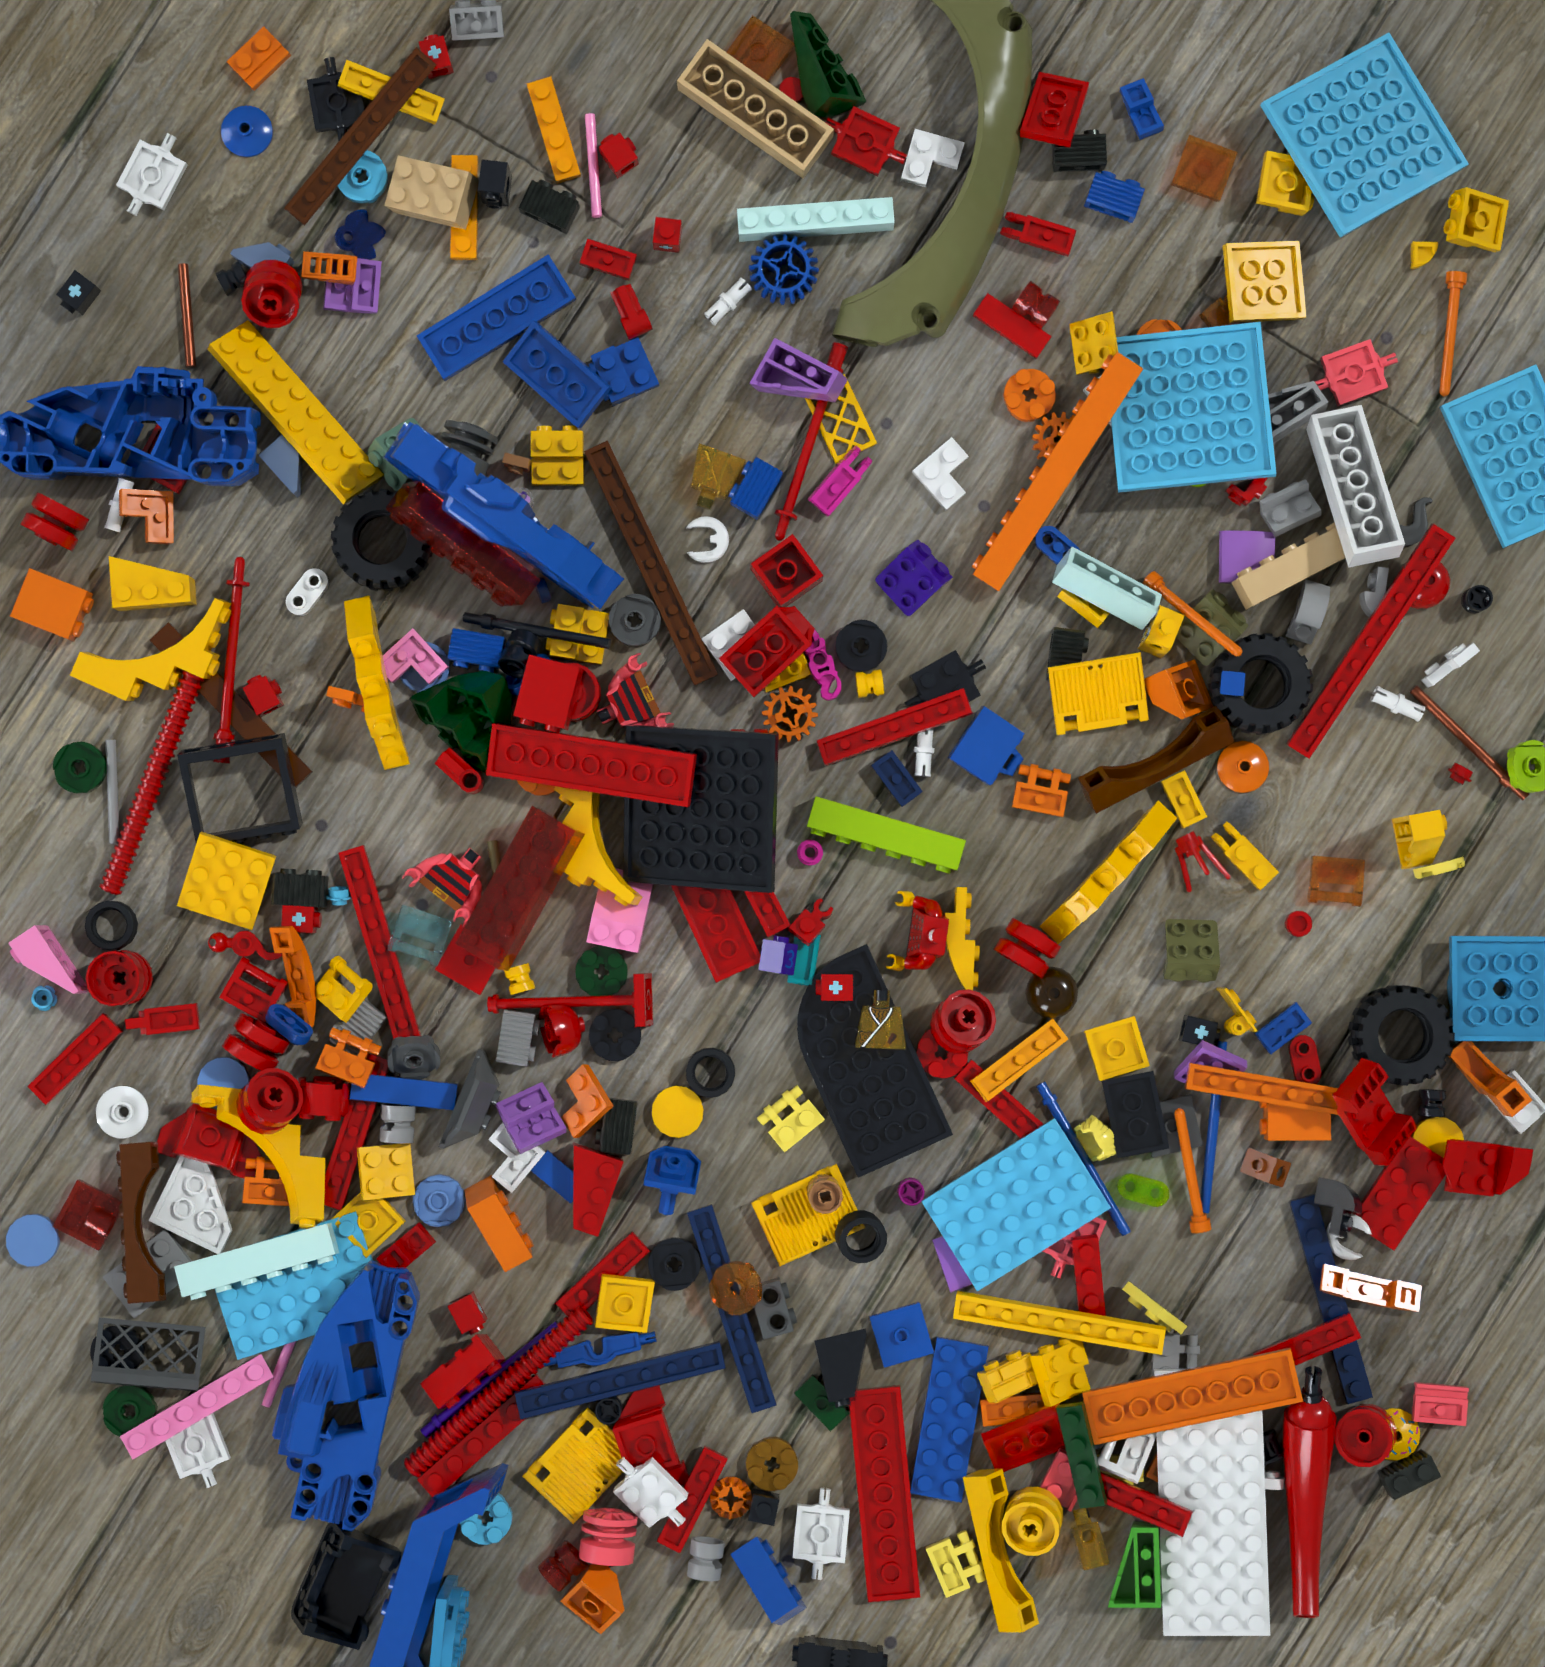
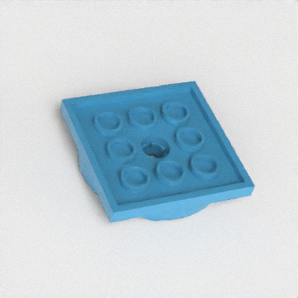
(1476, 967)
(450, 1625)

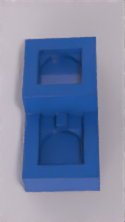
(1141, 109)

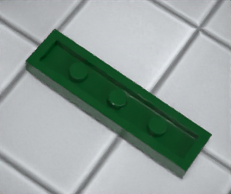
(1081, 1455)

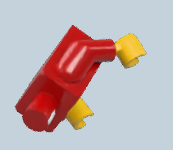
(926, 934)

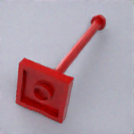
(640, 1000)

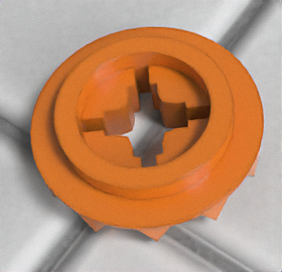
(739, 1489)

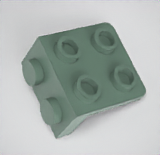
(378, 449)

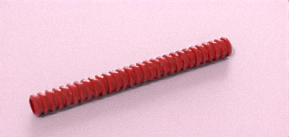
(151, 783)
(498, 1391)

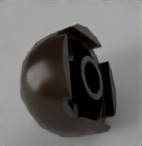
(1053, 994)

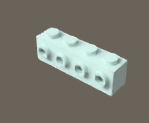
(1105, 588)

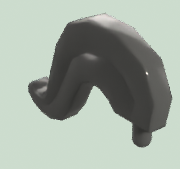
(1415, 532)

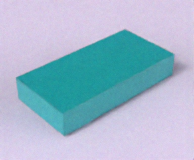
(805, 962)

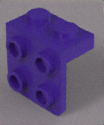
(913, 577)

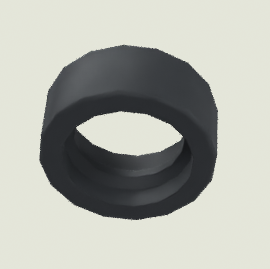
(96, 911)
(725, 1085)
(869, 1253)

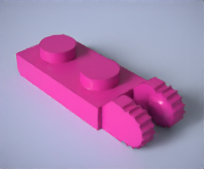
(839, 482)

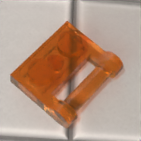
(1336, 871)

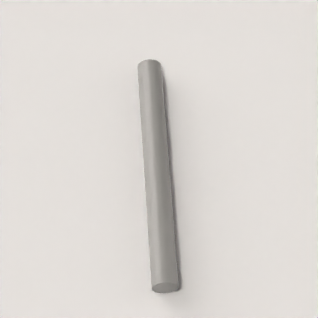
(112, 791)

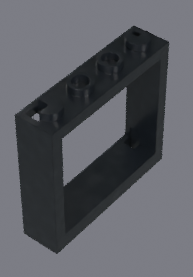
(236, 748)

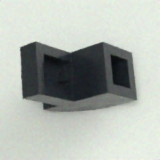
(1342, 1201)

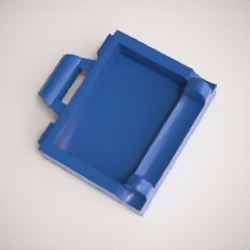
(987, 747)

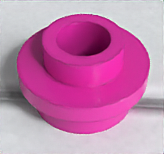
(810, 844)

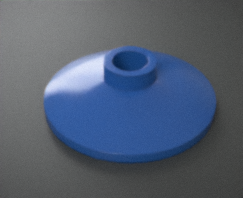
(249, 143)

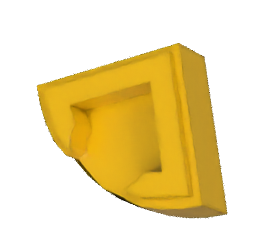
(1422, 253)

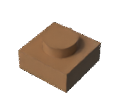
(516, 464)

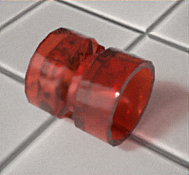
(1035, 304)
(560, 1568)

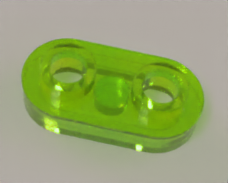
(1142, 1190)

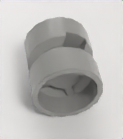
(397, 1123)
(705, 1560)

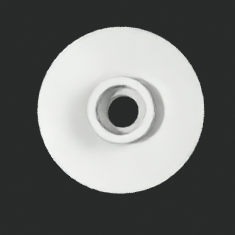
(109, 1114)

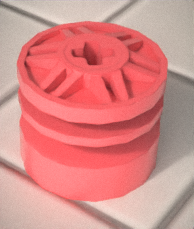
(608, 1544)

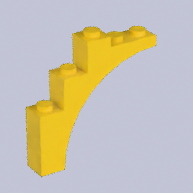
(163, 669)
(373, 682)
(590, 858)
(1109, 872)

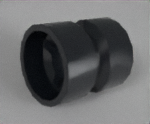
(518, 648)

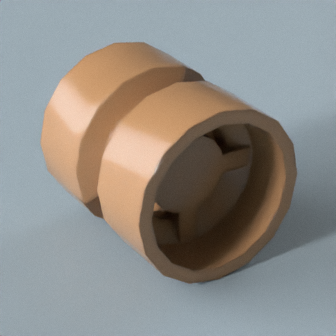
(824, 1193)

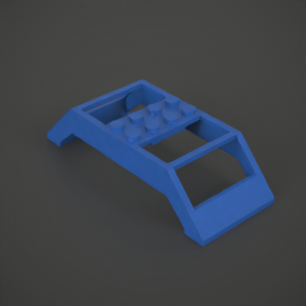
(423, 1566)

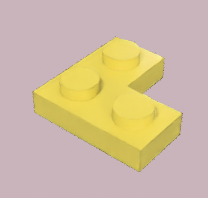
(1154, 1310)

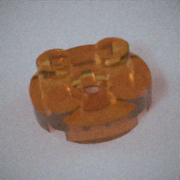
(743, 1275)

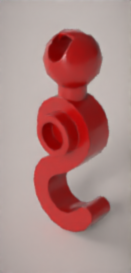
(243, 944)

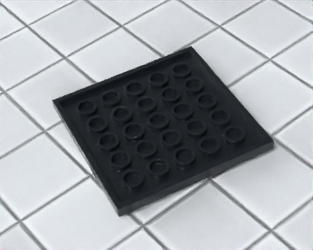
(731, 820)

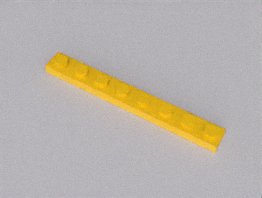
(1059, 1322)

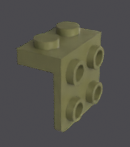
(1216, 610)
(1191, 950)

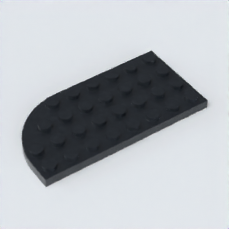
(872, 1094)

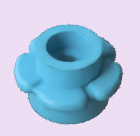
(338, 895)
(37, 995)

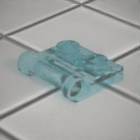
(421, 926)

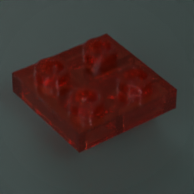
(88, 1215)

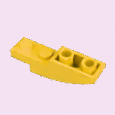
(961, 951)

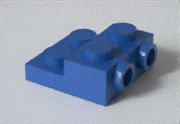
(625, 370)

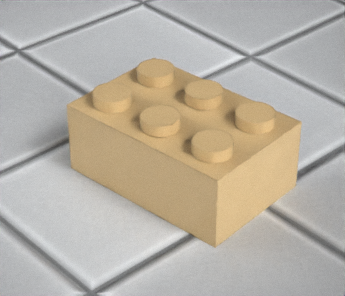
(431, 192)

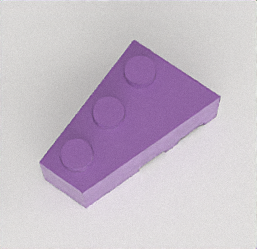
(796, 374)

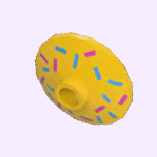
(1408, 1431)

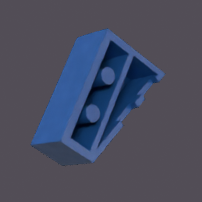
(768, 1581)

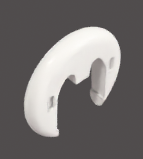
(721, 539)
(1341, 1251)

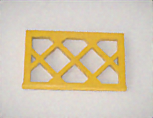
(861, 423)

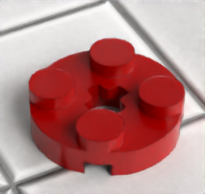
(936, 1065)

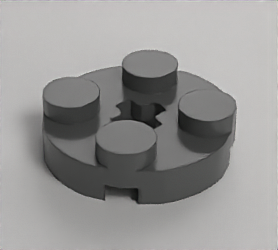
(643, 632)
(404, 1048)

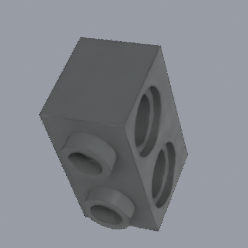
(766, 1309)

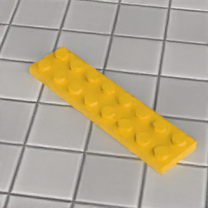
(295, 411)

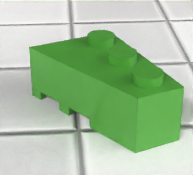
(1140, 1570)

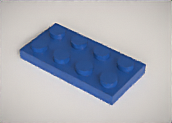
(557, 374)

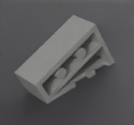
(1294, 407)

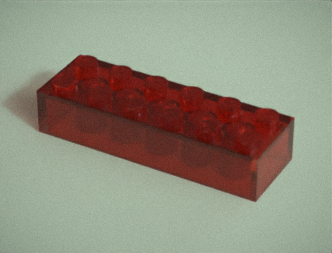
(481, 560)
(520, 888)

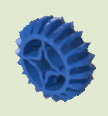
(773, 266)

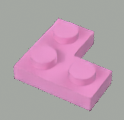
(414, 652)

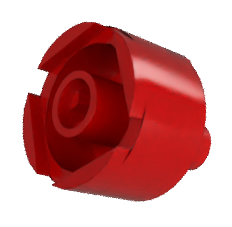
(324, 1097)

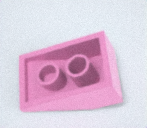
(618, 924)
(44, 955)

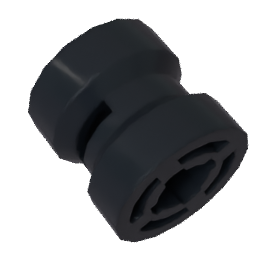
(232, 278)
(1481, 596)
(1432, 1109)
(608, 1413)

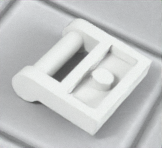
(1132, 1457)

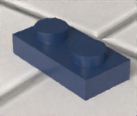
(896, 778)

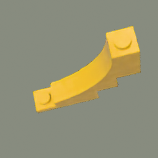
(301, 1175)

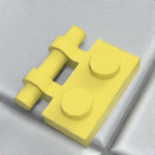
(796, 1124)
(948, 1567)

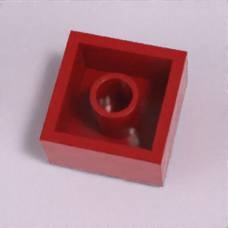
(786, 572)

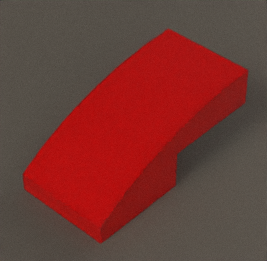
(407, 1248)

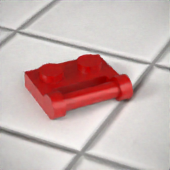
(248, 997)

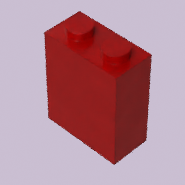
(548, 693)

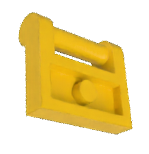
(336, 995)

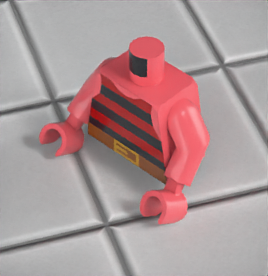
(632, 699)
(451, 880)

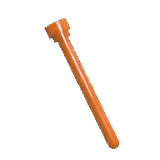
(1455, 282)
(1156, 583)
(1199, 1221)

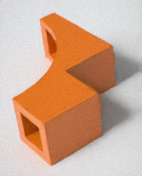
(1489, 1079)

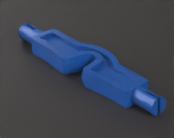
(612, 1345)

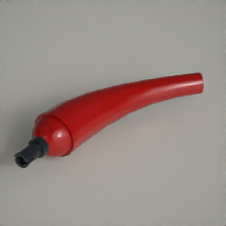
(1307, 1463)

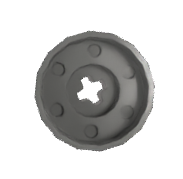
(470, 441)

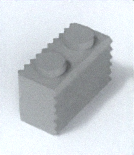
(363, 1024)
(517, 1037)

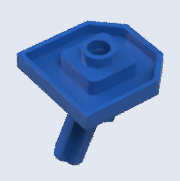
(672, 1172)

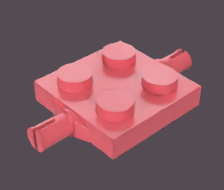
(1354, 372)
(1062, 1250)

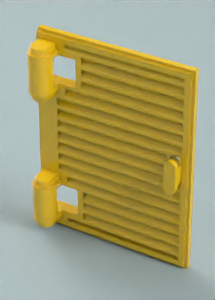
(1098, 693)
(796, 1226)
(577, 1466)

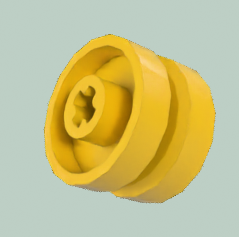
(1032, 1521)

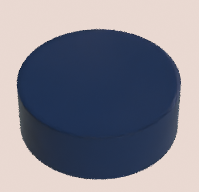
(543, 591)

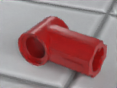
(632, 315)
(459, 770)

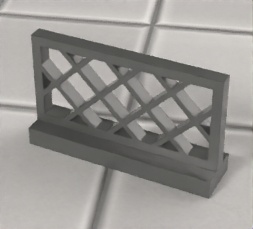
(147, 1378)

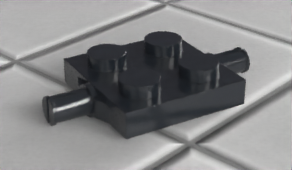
(333, 106)
(944, 677)

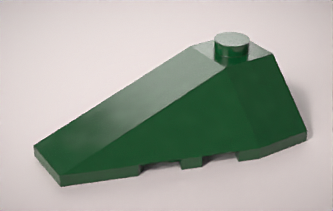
(822, 78)

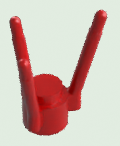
(1190, 845)

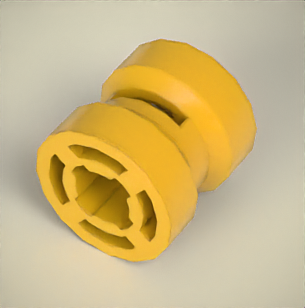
(869, 683)
(519, 979)

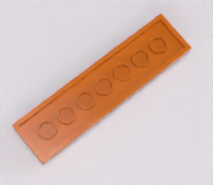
(1192, 1396)

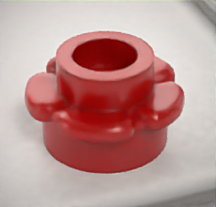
(1460, 774)

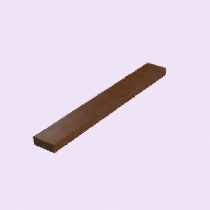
(360, 136)
(242, 716)

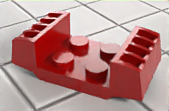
(1370, 1114)

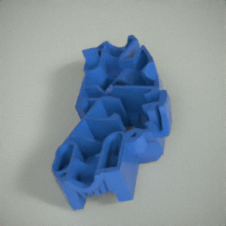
(117, 409)
(501, 515)
(345, 1452)

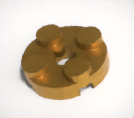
(779, 1477)

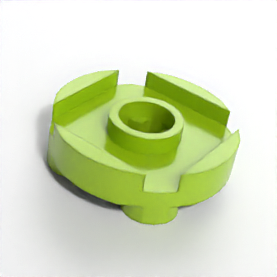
(1519, 770)

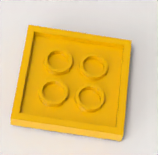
(1264, 281)
(226, 880)

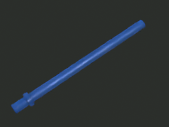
(1050, 1100)
(1211, 1143)

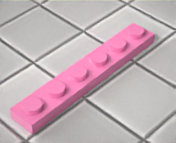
(196, 1406)

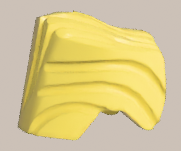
(1096, 1139)

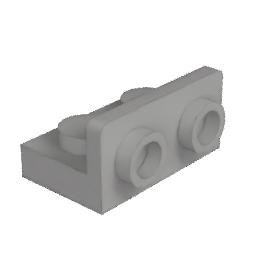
(476, 20)
(1289, 508)

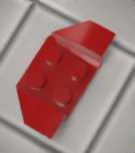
(208, 1140)
(1484, 1167)
(645, 1433)

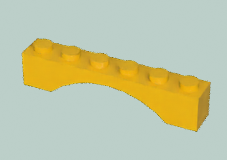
(1010, 1600)

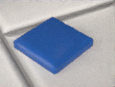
(1232, 683)

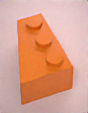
(498, 1223)

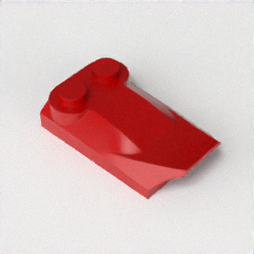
(769, 648)

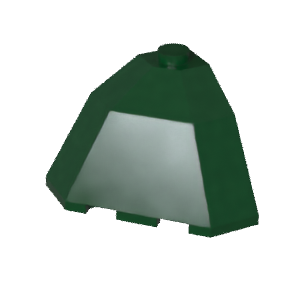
(465, 711)

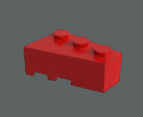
(593, 1187)
(463, 1372)

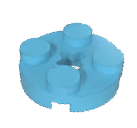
(368, 190)
(492, 1531)

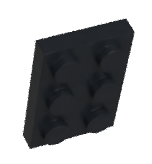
(1135, 1114)

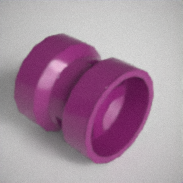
(908, 1194)

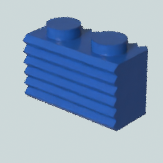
(1114, 196)
(755, 488)
(475, 649)

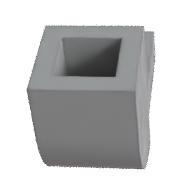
(1377, 582)
(1309, 612)

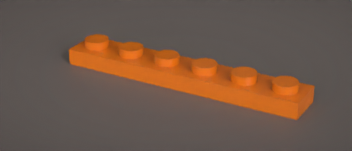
(1261, 1088)

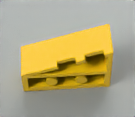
(148, 587)
(1419, 837)

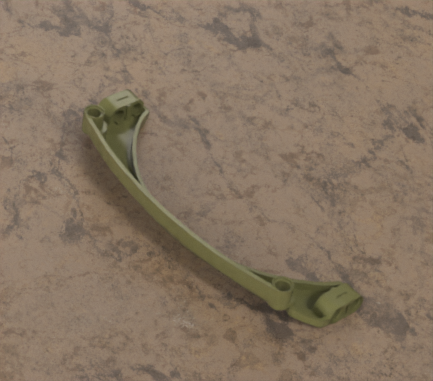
(945, 268)

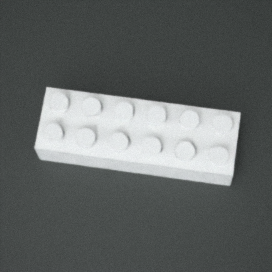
(1355, 486)

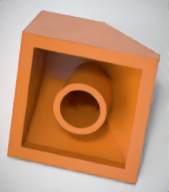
(1179, 690)
(595, 1597)

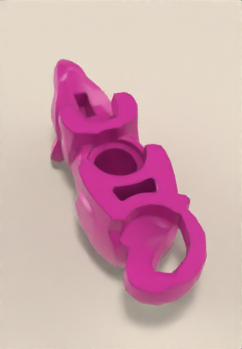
(822, 667)

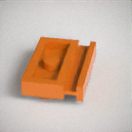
(258, 58)

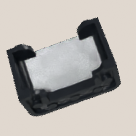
(342, 1585)

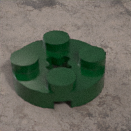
(74, 753)
(591, 960)
(130, 1395)

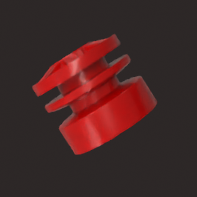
(104, 977)

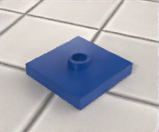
(901, 1334)

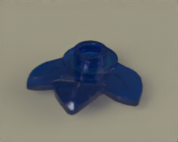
(364, 235)

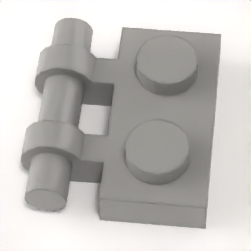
(1171, 1350)

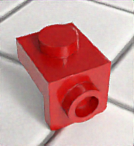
(1254, 489)

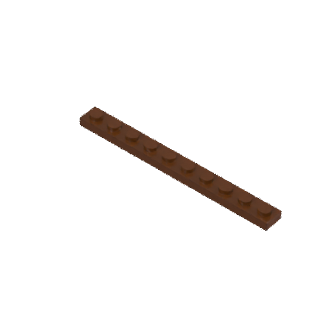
(651, 563)

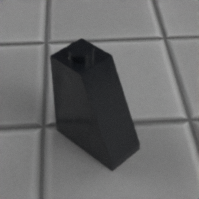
(841, 1365)

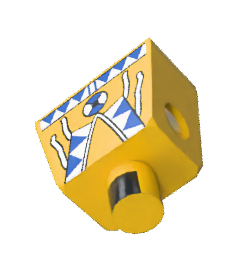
(1161, 632)

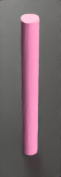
(593, 166)

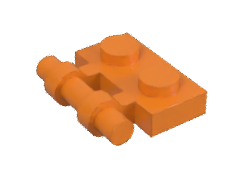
(1039, 798)
(345, 1065)
(263, 1190)

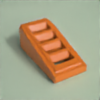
(340, 259)

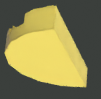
(1438, 868)

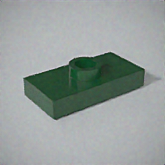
(815, 1398)

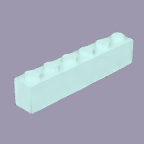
(816, 219)
(255, 1260)

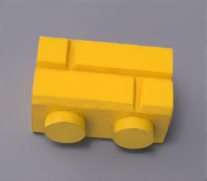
(1007, 1377)

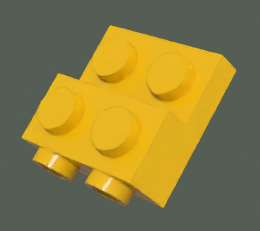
(1283, 185)
(1476, 219)
(557, 456)
(579, 621)
(1060, 1370)

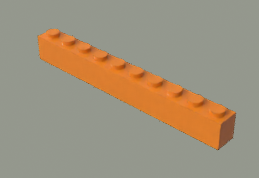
(1058, 470)

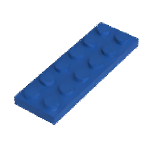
(496, 317)
(948, 1419)

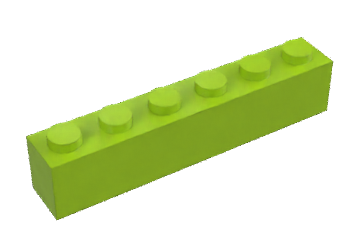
(886, 834)

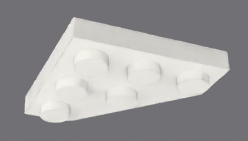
(193, 1206)

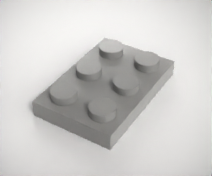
(166, 1254)

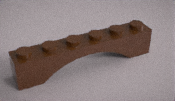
(1112, 784)
(143, 1277)

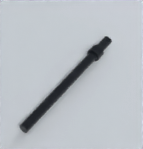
(489, 622)

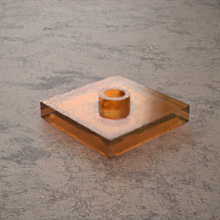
(761, 48)
(1204, 168)

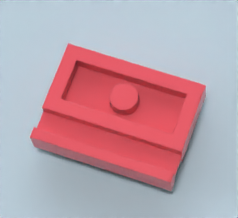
(1440, 1404)
(1060, 1481)

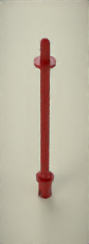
(835, 361)
(224, 733)

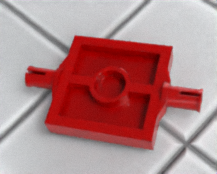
(865, 141)

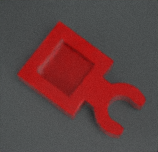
(808, 924)

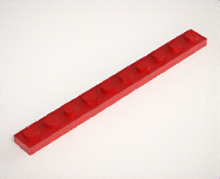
(1370, 640)

